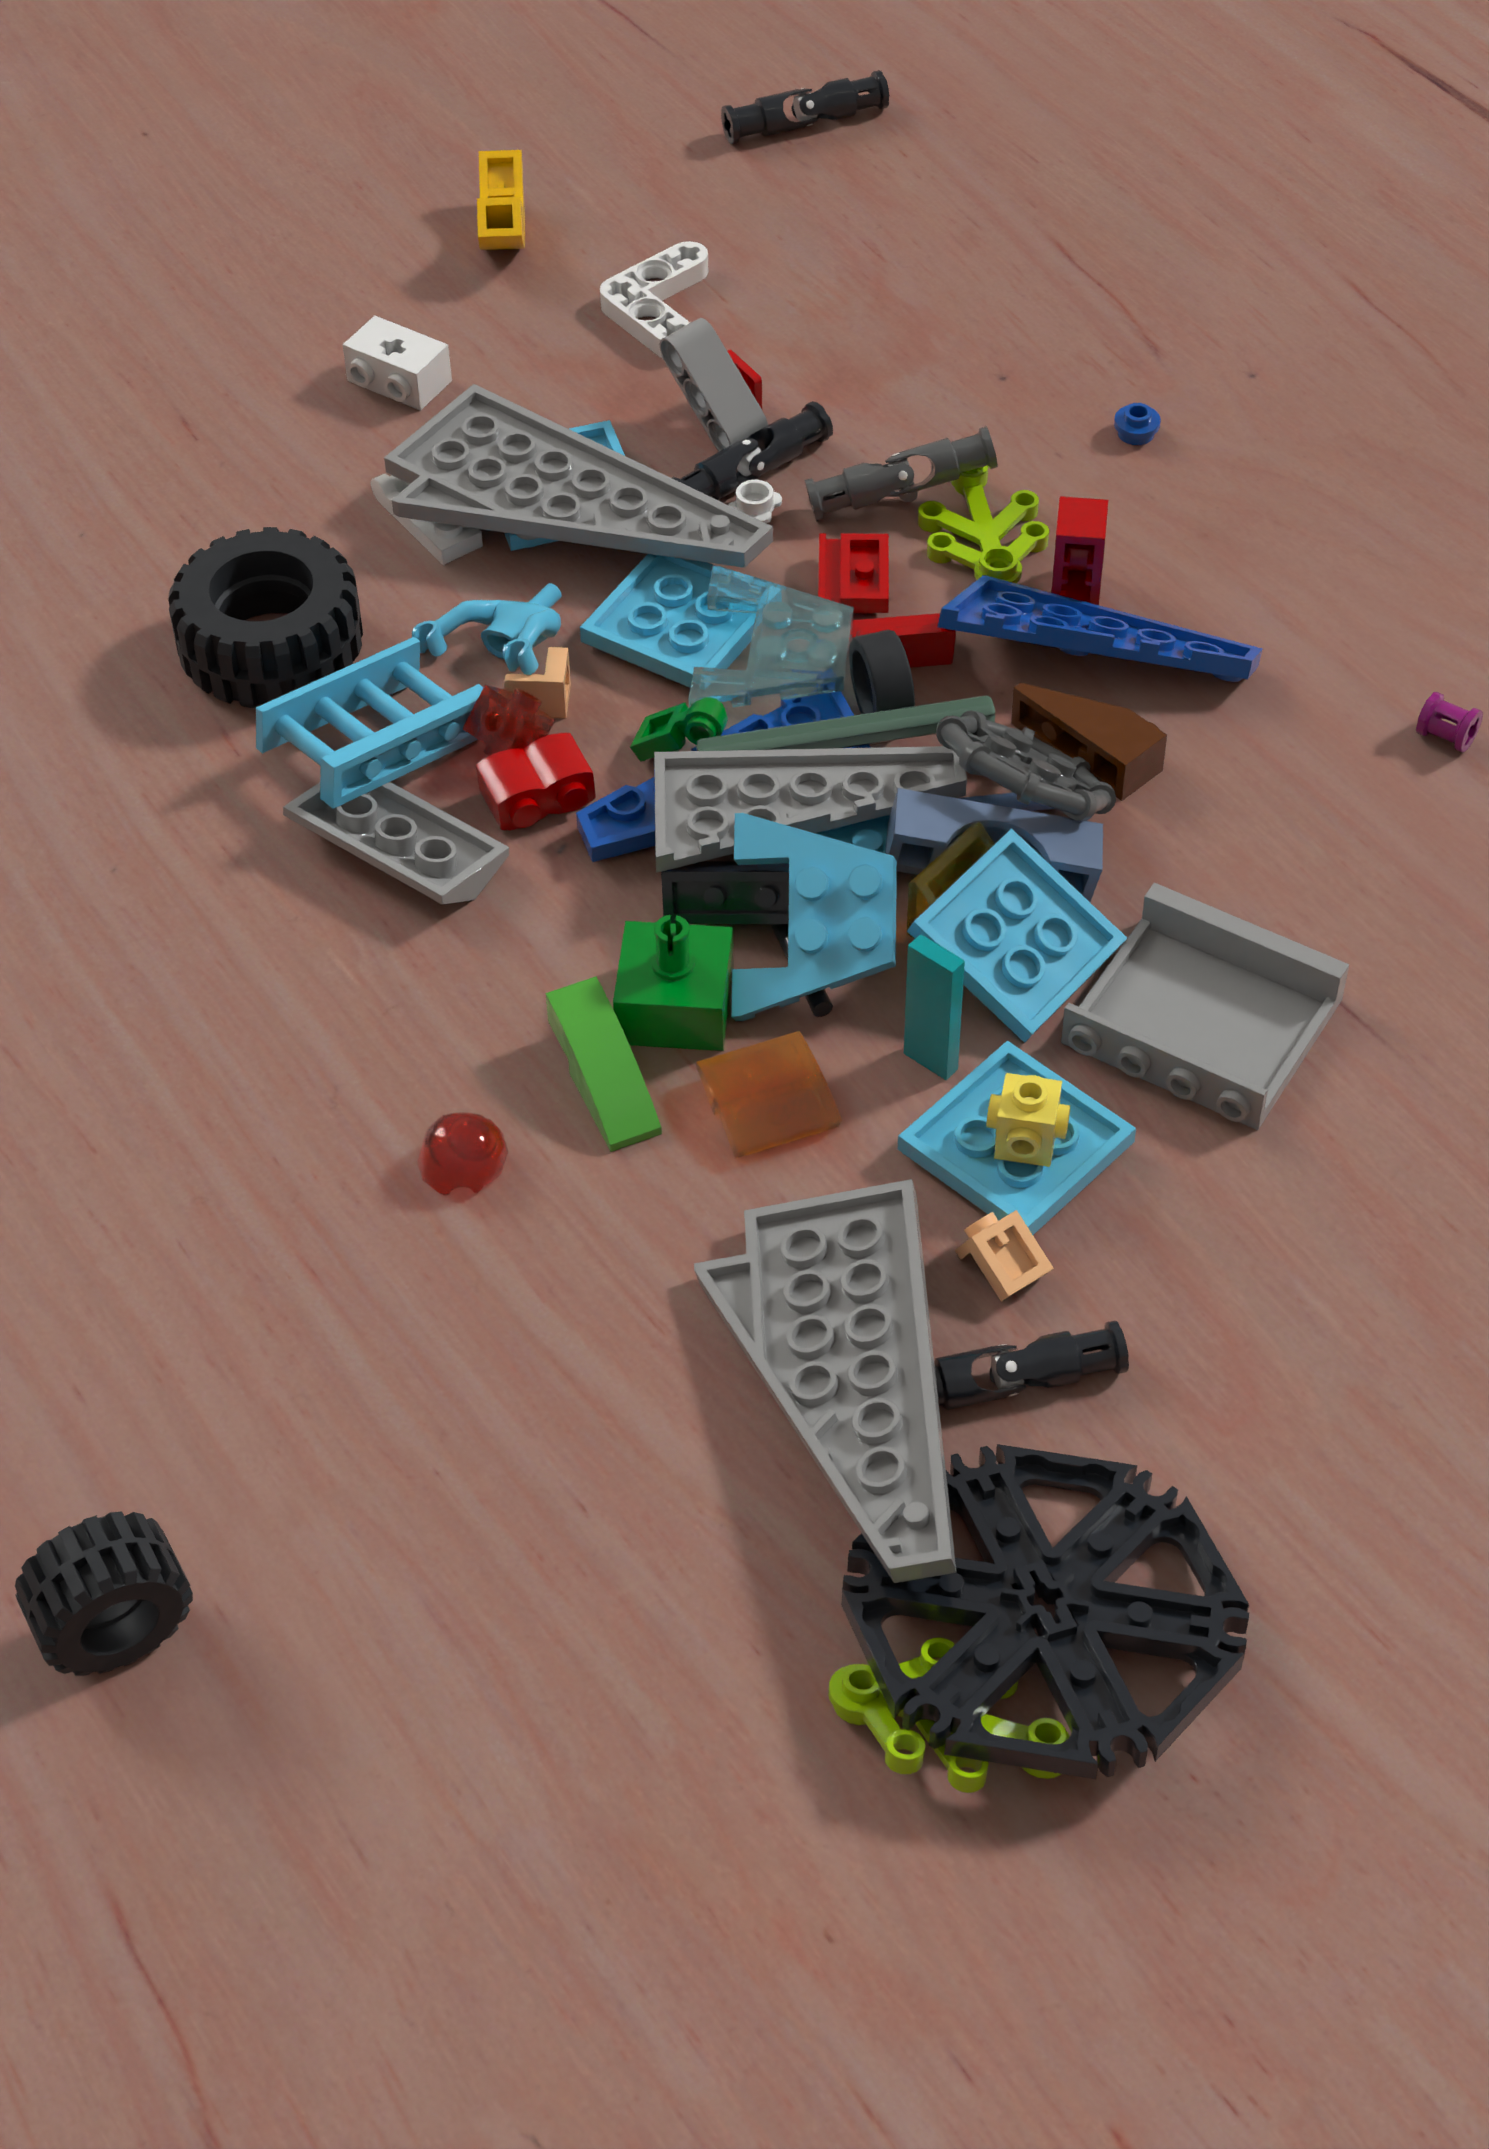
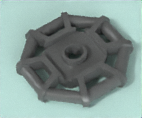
(1025, 765)

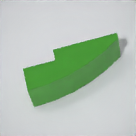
(602, 1063)

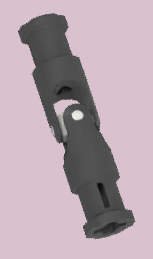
(869, 483)

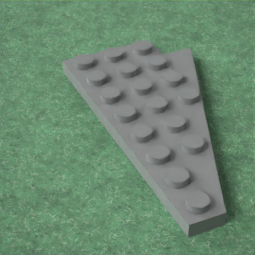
(529, 477)
(843, 1341)

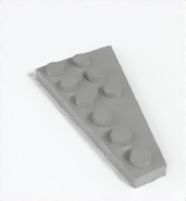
(792, 787)

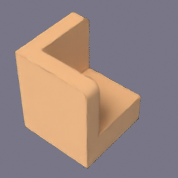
(550, 688)

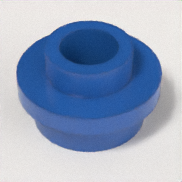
(1137, 423)

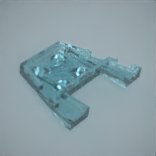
(795, 644)

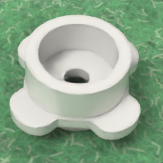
(756, 499)

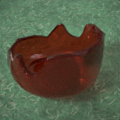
(462, 1152)

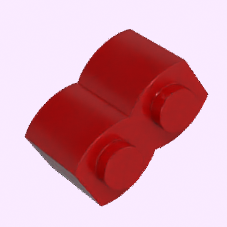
(536, 781)

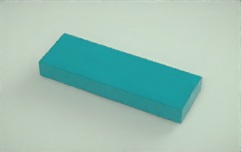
(933, 1006)

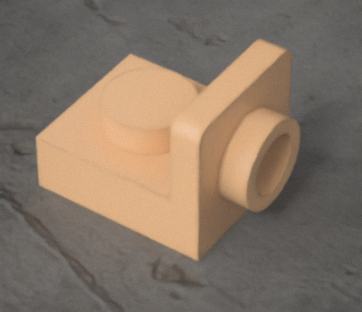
(1005, 1253)

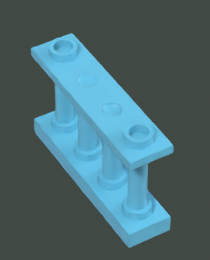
(372, 756)

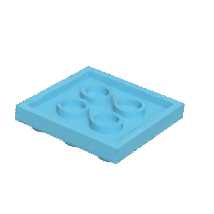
(664, 621)
(1021, 934)
(960, 1150)

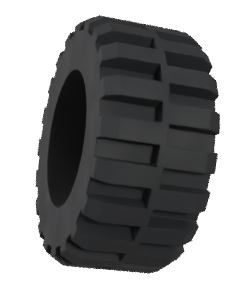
(258, 577)

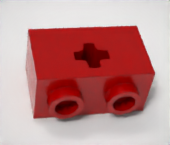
(1079, 548)

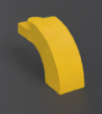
(501, 200)

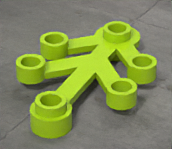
(994, 560)
(860, 1702)

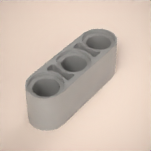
(712, 383)

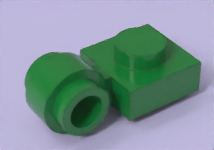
(669, 728)

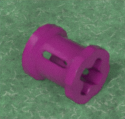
(1437, 709)

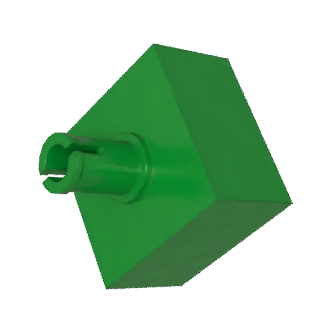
(674, 984)

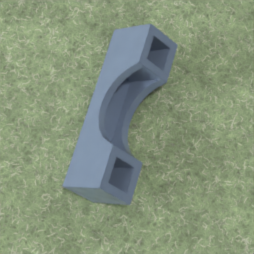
(929, 823)

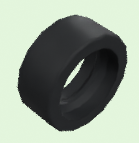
(880, 672)

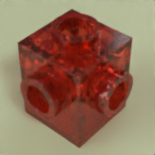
(507, 719)

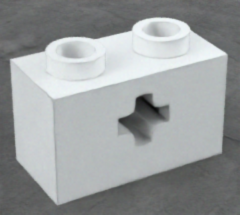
(397, 362)

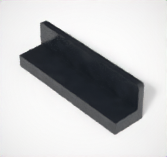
(727, 893)

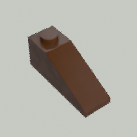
(1113, 739)

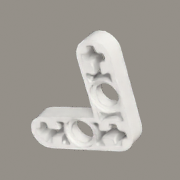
(631, 297)

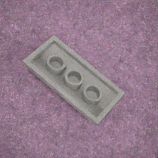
(406, 840)

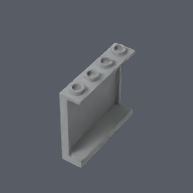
(1207, 1007)

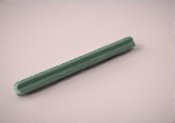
(851, 730)

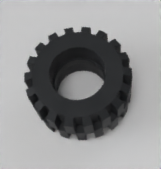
(103, 1593)

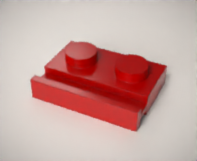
(855, 571)

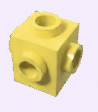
(1027, 1119)

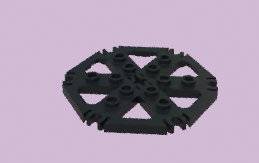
(1088, 1614)

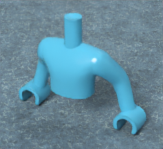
(512, 630)

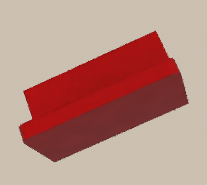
(919, 635)

